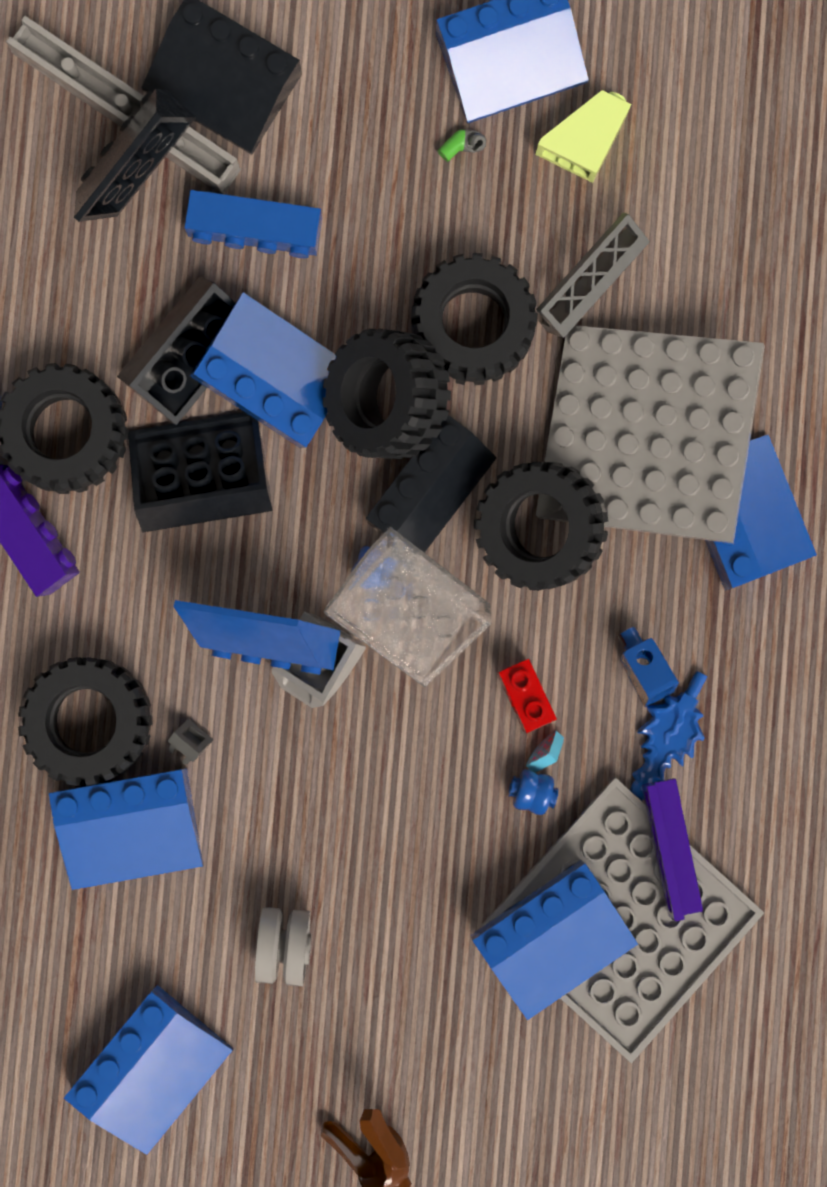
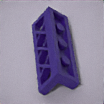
(672, 848)

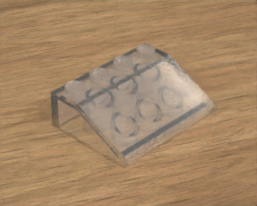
(409, 608)

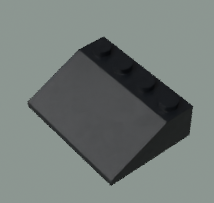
(223, 73)
(132, 156)
(198, 471)

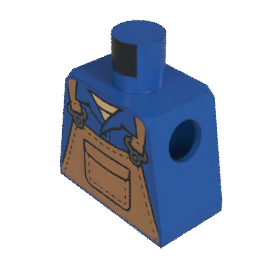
(651, 680)

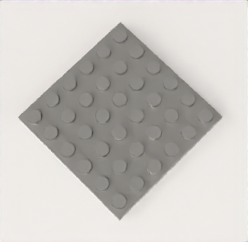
(656, 428)
(673, 958)

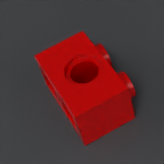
(526, 696)

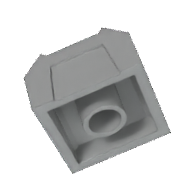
(314, 688)

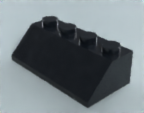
(167, 358)
(433, 486)

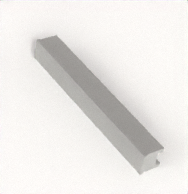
(116, 100)

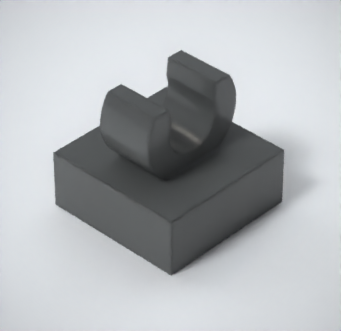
(189, 741)

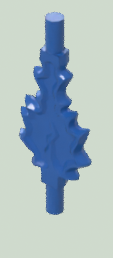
(669, 734)

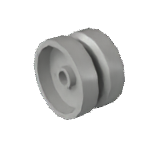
(283, 946)

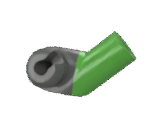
(462, 141)

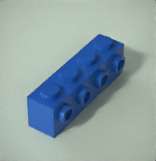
(253, 223)

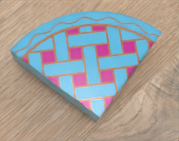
(546, 752)

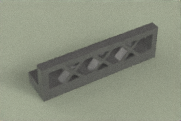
(596, 280)

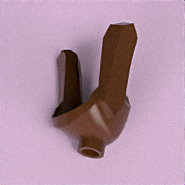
(386, 1165)

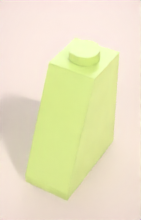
(586, 135)

